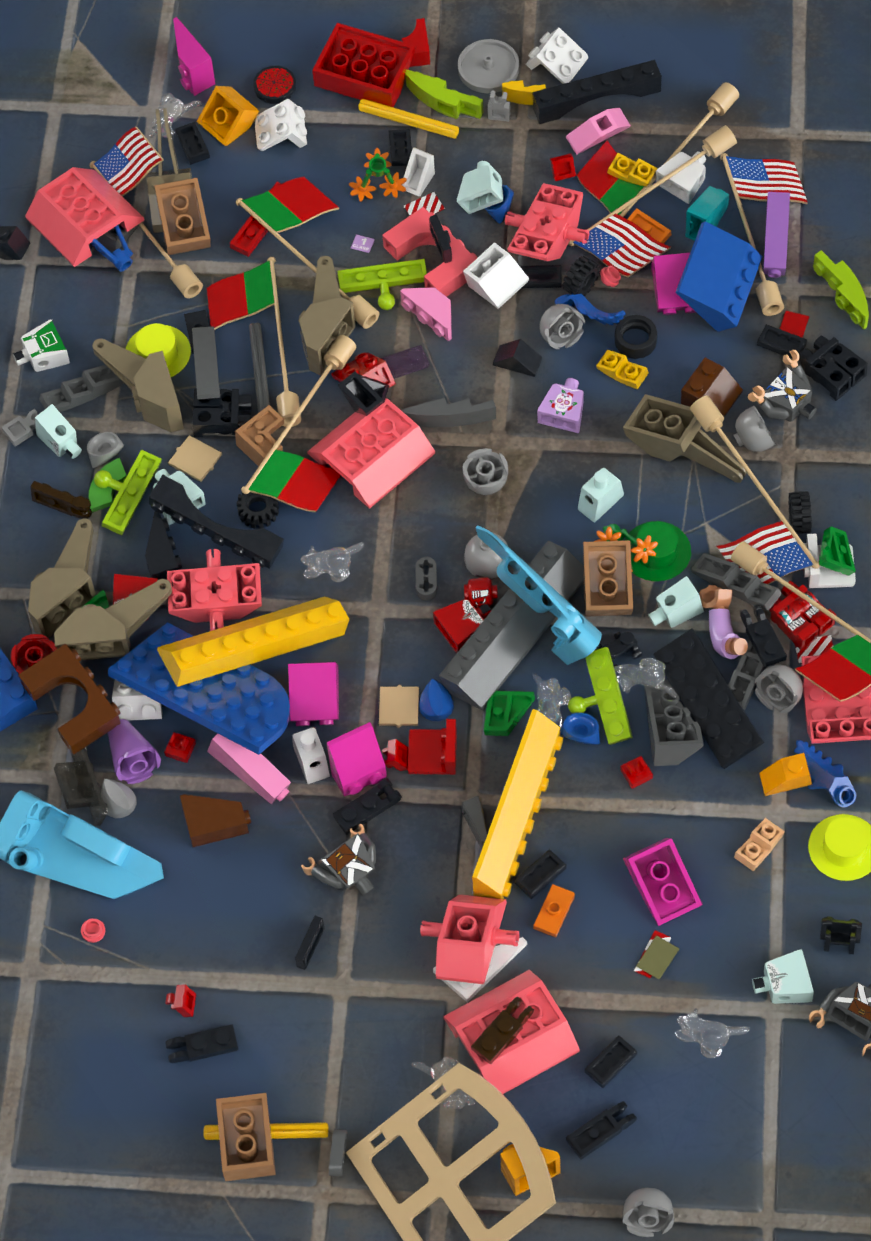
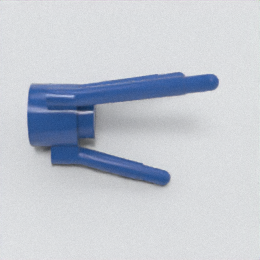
(120, 258)

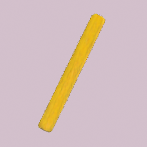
(408, 118)
(281, 1130)

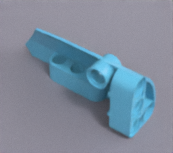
(575, 633)
(72, 850)

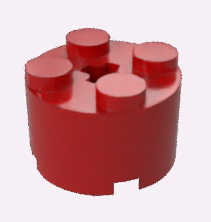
(30, 651)

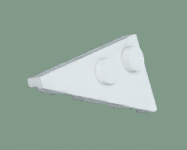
(500, 958)

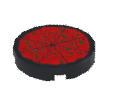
(274, 84)

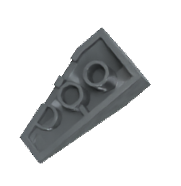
(671, 728)

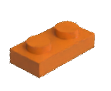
(650, 226)

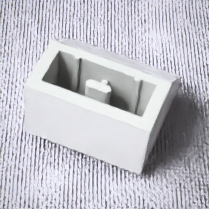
(495, 276)

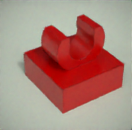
(563, 167)
(180, 747)
(396, 755)
(636, 772)
(182, 1001)

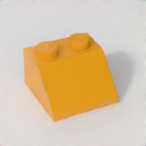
(227, 114)
(514, 1172)

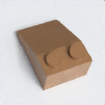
(182, 216)
(607, 578)
(245, 1137)

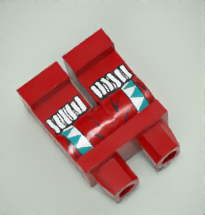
(799, 618)

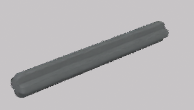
(259, 366)

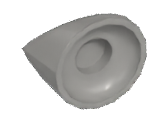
(103, 448)
(118, 797)

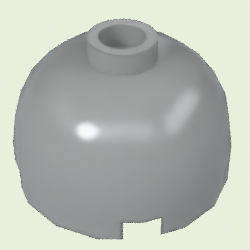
(561, 325)
(753, 431)
(485, 471)
(481, 558)
(779, 688)
(648, 1212)

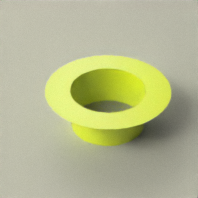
(162, 338)
(841, 847)

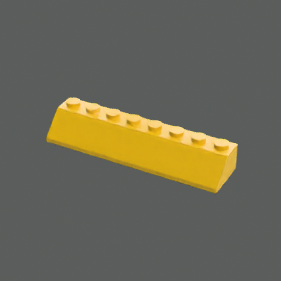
(254, 640)
(516, 808)

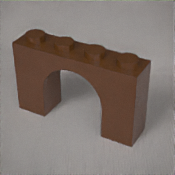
(65, 668)

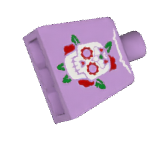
(562, 406)

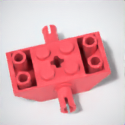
(548, 224)
(215, 591)
(468, 937)

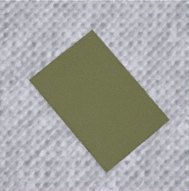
(657, 957)

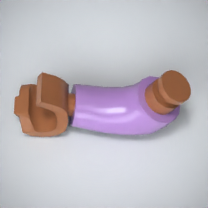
(722, 636)

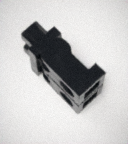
(833, 366)
(220, 414)

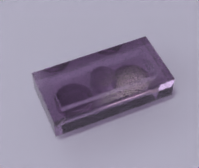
(407, 361)

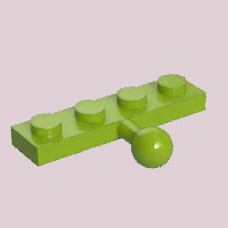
(382, 277)
(130, 491)
(606, 696)

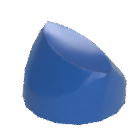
(499, 210)
(435, 702)
(581, 729)

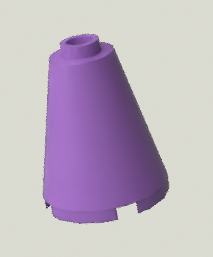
(132, 754)

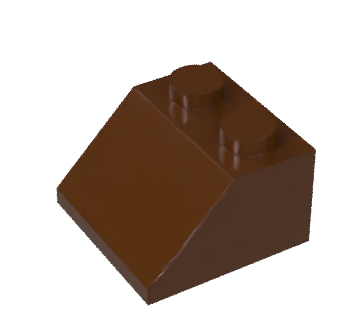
(712, 381)

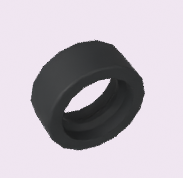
(635, 322)

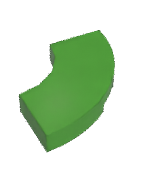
(102, 497)

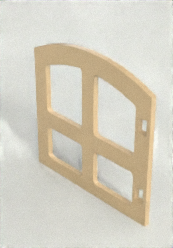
(445, 1180)

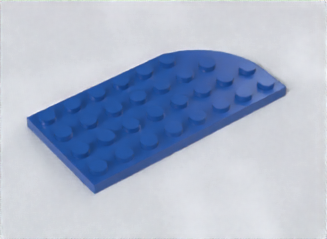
(237, 704)

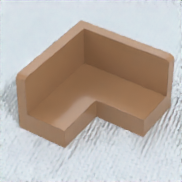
(255, 435)

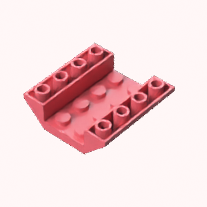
(77, 210)
(374, 451)
(835, 720)
(536, 1048)

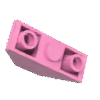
(597, 129)
(430, 308)

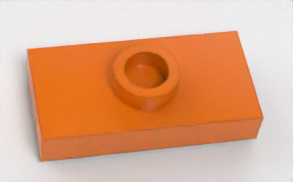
(554, 910)

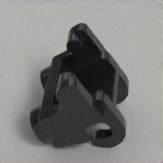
(624, 643)
(840, 933)

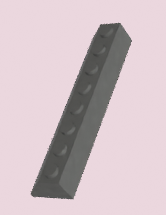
(509, 631)

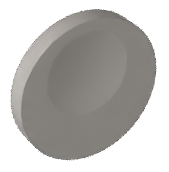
(487, 65)

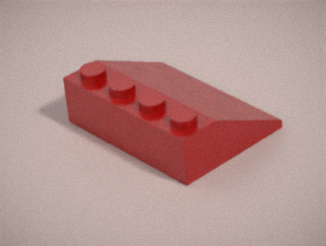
(363, 65)

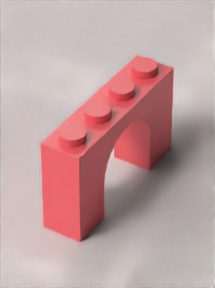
(415, 232)

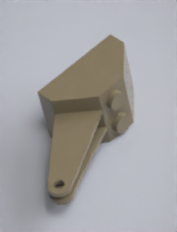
(163, 177)
(326, 317)
(149, 383)
(672, 430)
(64, 587)
(106, 632)

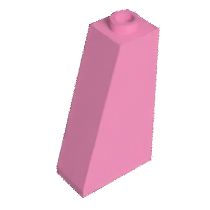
(250, 768)

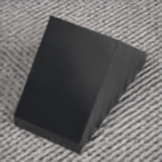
(518, 357)

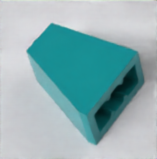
(709, 208)

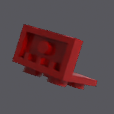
(367, 366)
(433, 750)

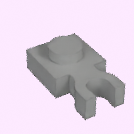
(498, 107)
(19, 428)

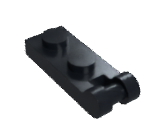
(367, 806)

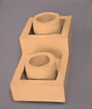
(759, 844)

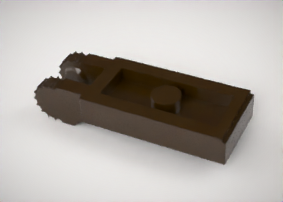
(60, 500)
(501, 1032)

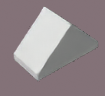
(419, 171)

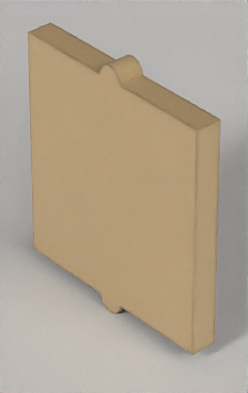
(195, 458)
(399, 706)

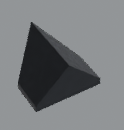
(363, 392)

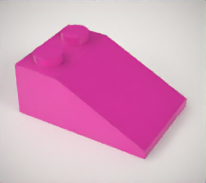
(194, 61)
(356, 760)
(663, 881)

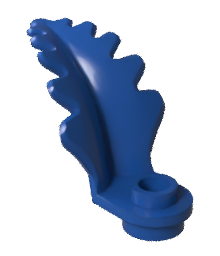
(586, 308)
(826, 776)

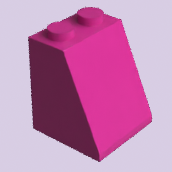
(666, 277)
(313, 693)

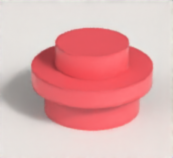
(610, 276)
(93, 930)

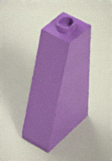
(776, 234)

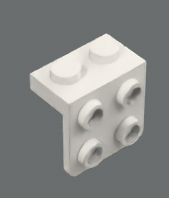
(558, 55)
(280, 123)
(822, 576)
(134, 704)

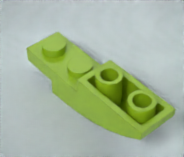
(435, 94)
(848, 289)

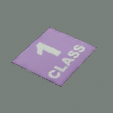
(362, 243)

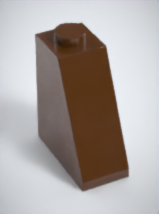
(213, 819)

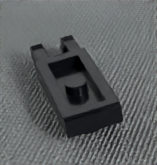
(763, 637)
(203, 1044)
(599, 1130)

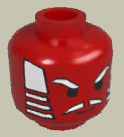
(480, 591)

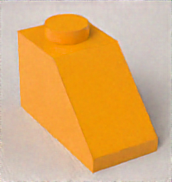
(786, 775)

